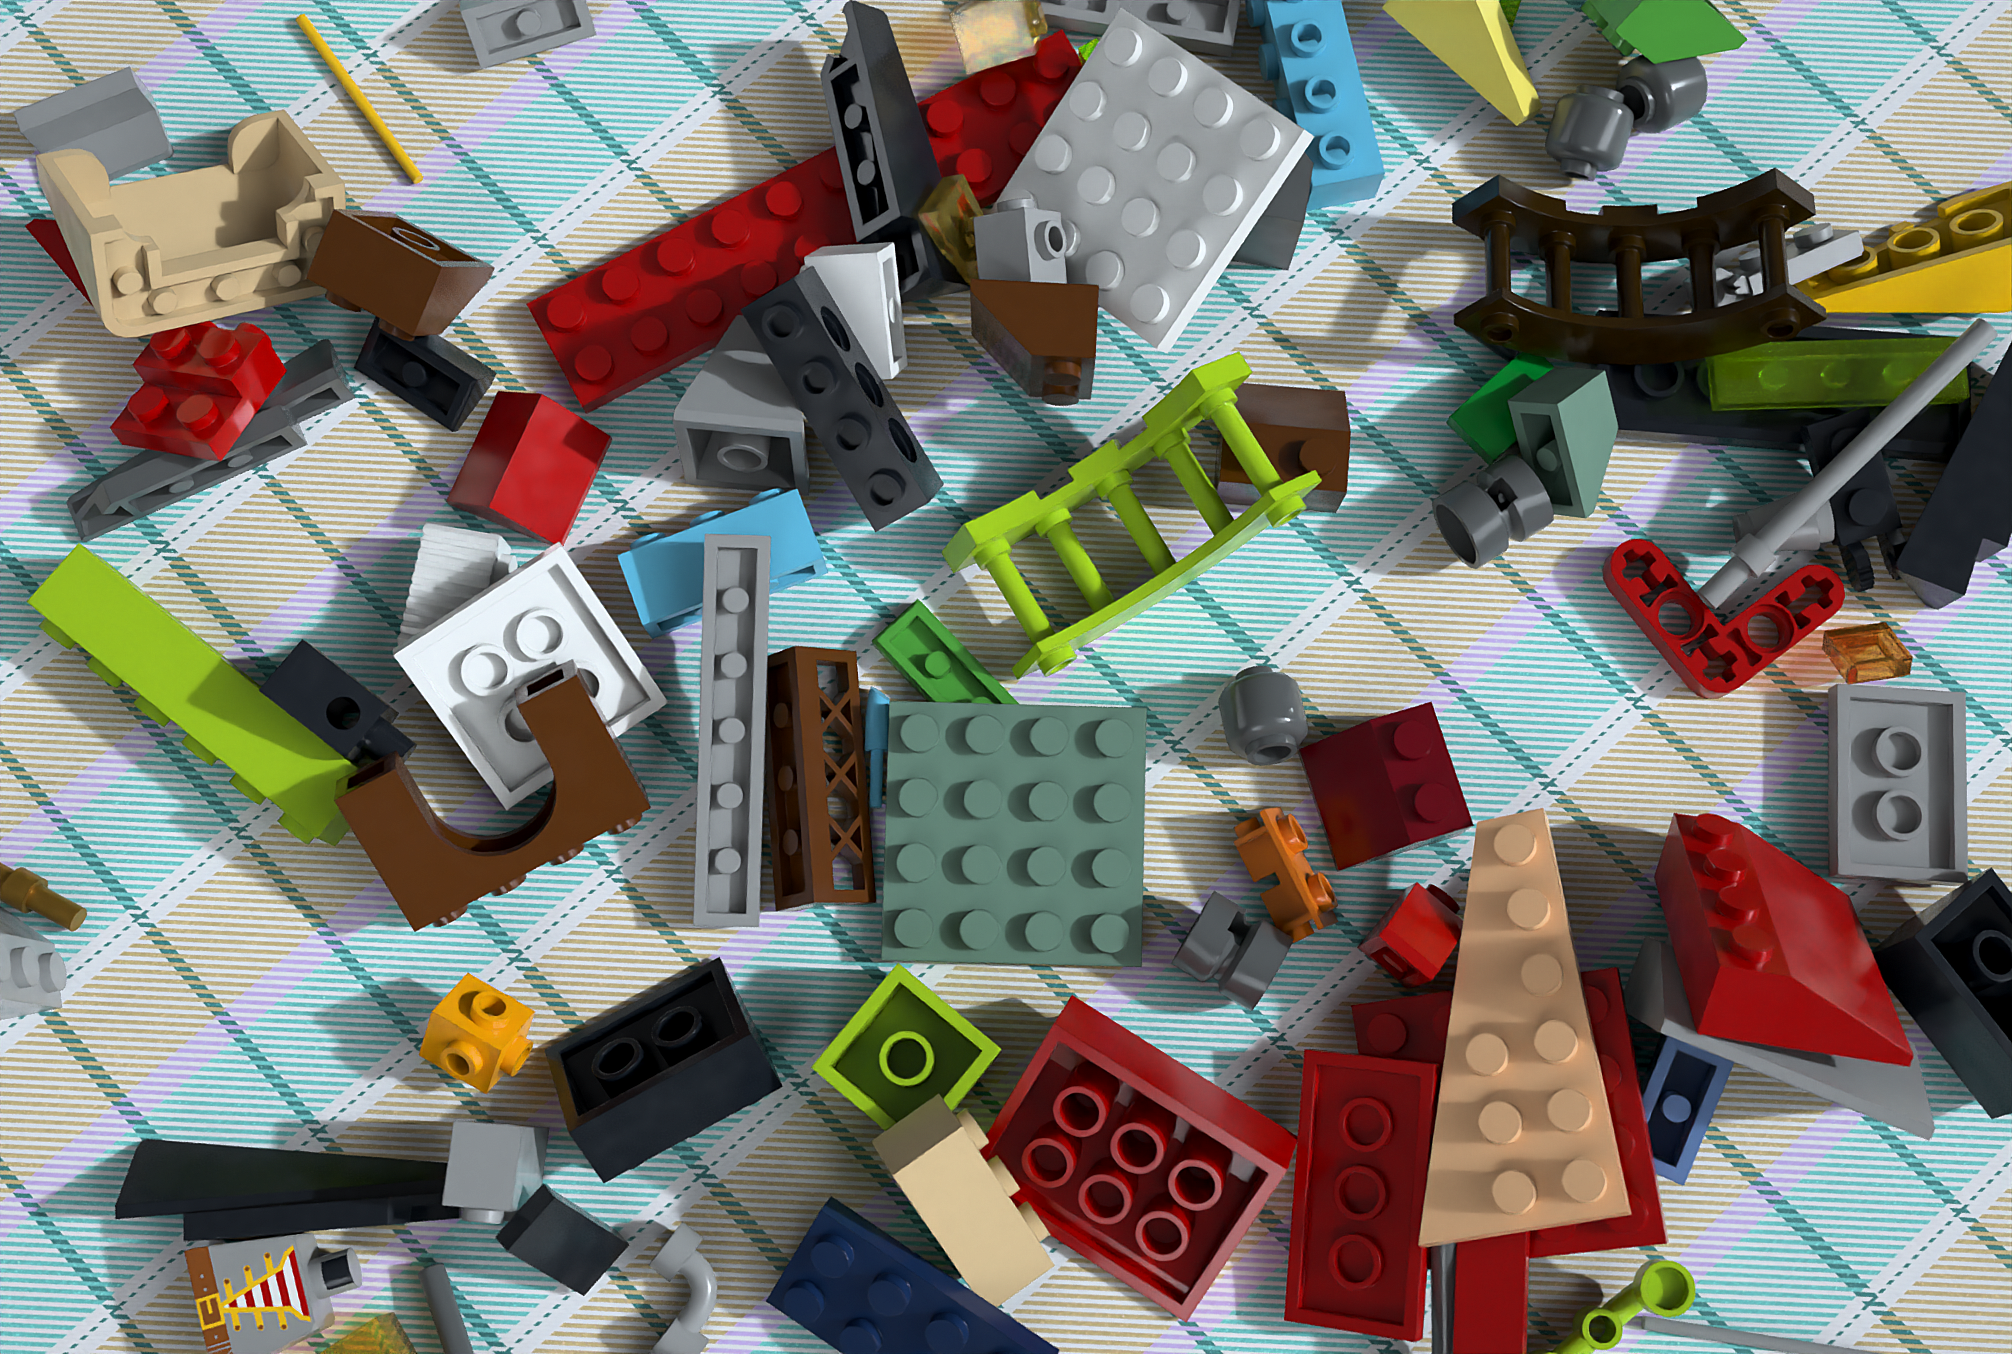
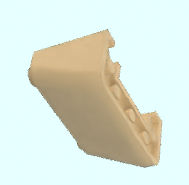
(199, 238)

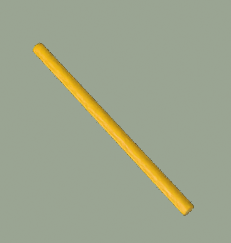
(359, 99)

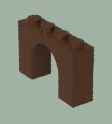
(442, 869)

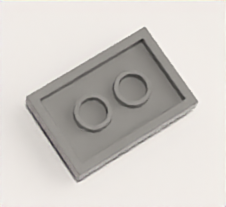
(1897, 785)

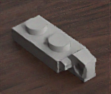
(1813, 252)

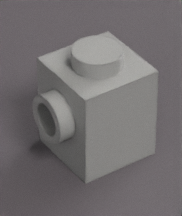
(1021, 243)

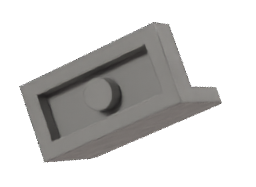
(523, 27)
(106, 117)

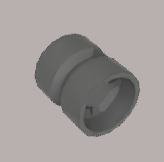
(1501, 506)
(1233, 951)

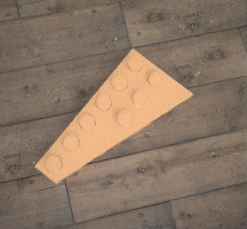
(1522, 1088)

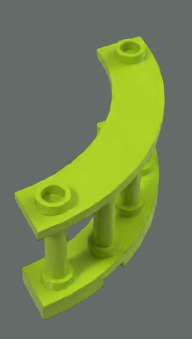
(1200, 395)

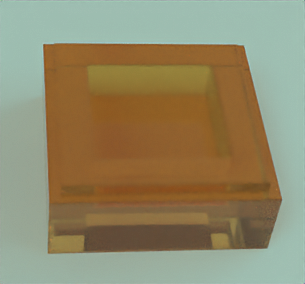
(1867, 653)

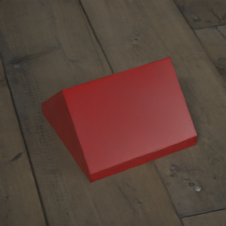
(530, 466)

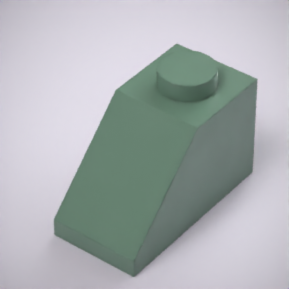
(1567, 435)

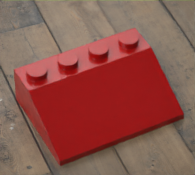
(1771, 947)
(1136, 1157)

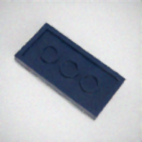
(882, 1298)

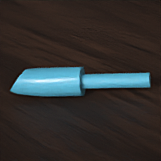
(876, 741)

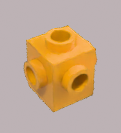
(478, 1034)

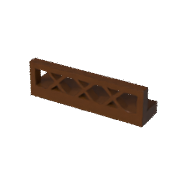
(804, 776)

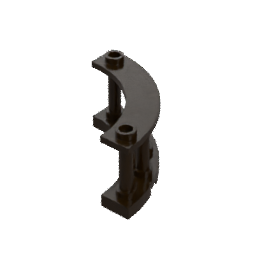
(1627, 236)

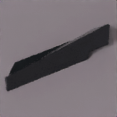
(885, 152)
(277, 1191)

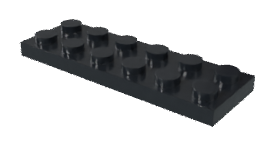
(1675, 406)

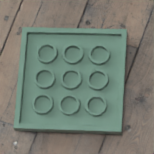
(1014, 834)

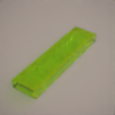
(1827, 373)

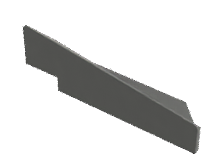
(159, 479)

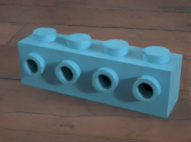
(1321, 90)

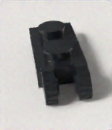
(1863, 504)

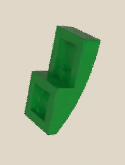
(1485, 417)

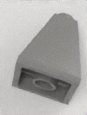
(741, 421)

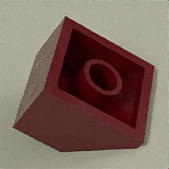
(1385, 787)

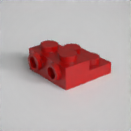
(199, 389)

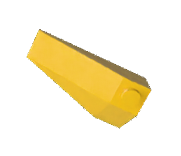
(1938, 267)

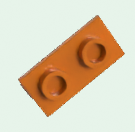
(1279, 850)

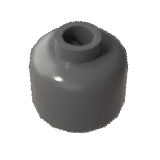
(1662, 92)
(1589, 132)
(1263, 716)

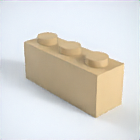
(966, 1199)

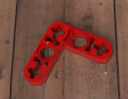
(1727, 641)

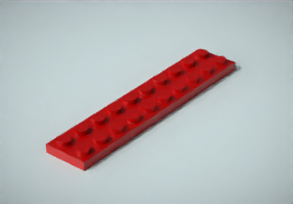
(689, 283)

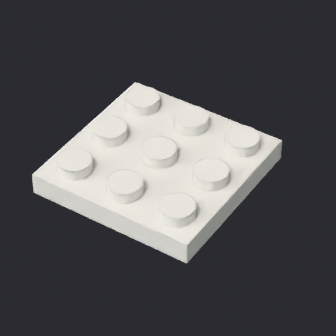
(509, 637)

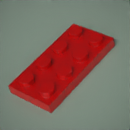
(1361, 1194)

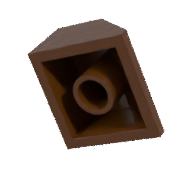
(395, 272)
(1039, 334)
(1298, 434)

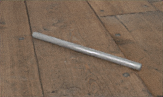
(1743, 1338)

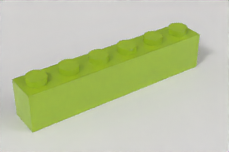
(197, 689)

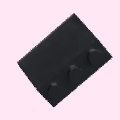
(1956, 983)
(660, 1070)

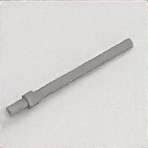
(1755, 553)

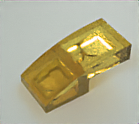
(950, 224)

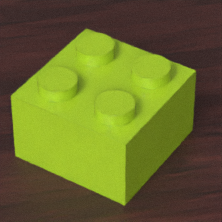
(905, 1052)

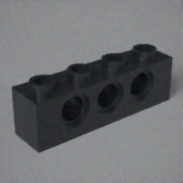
(843, 398)

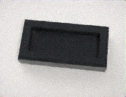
(562, 1240)

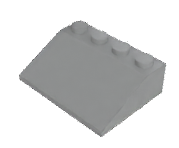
(1872, 1088)

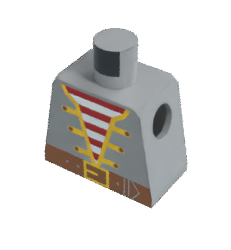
(267, 1292)

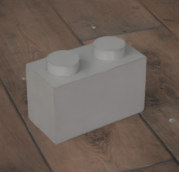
(493, 1168)

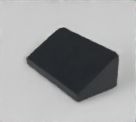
(426, 374)

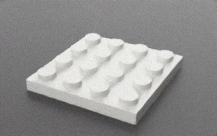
(1155, 175)

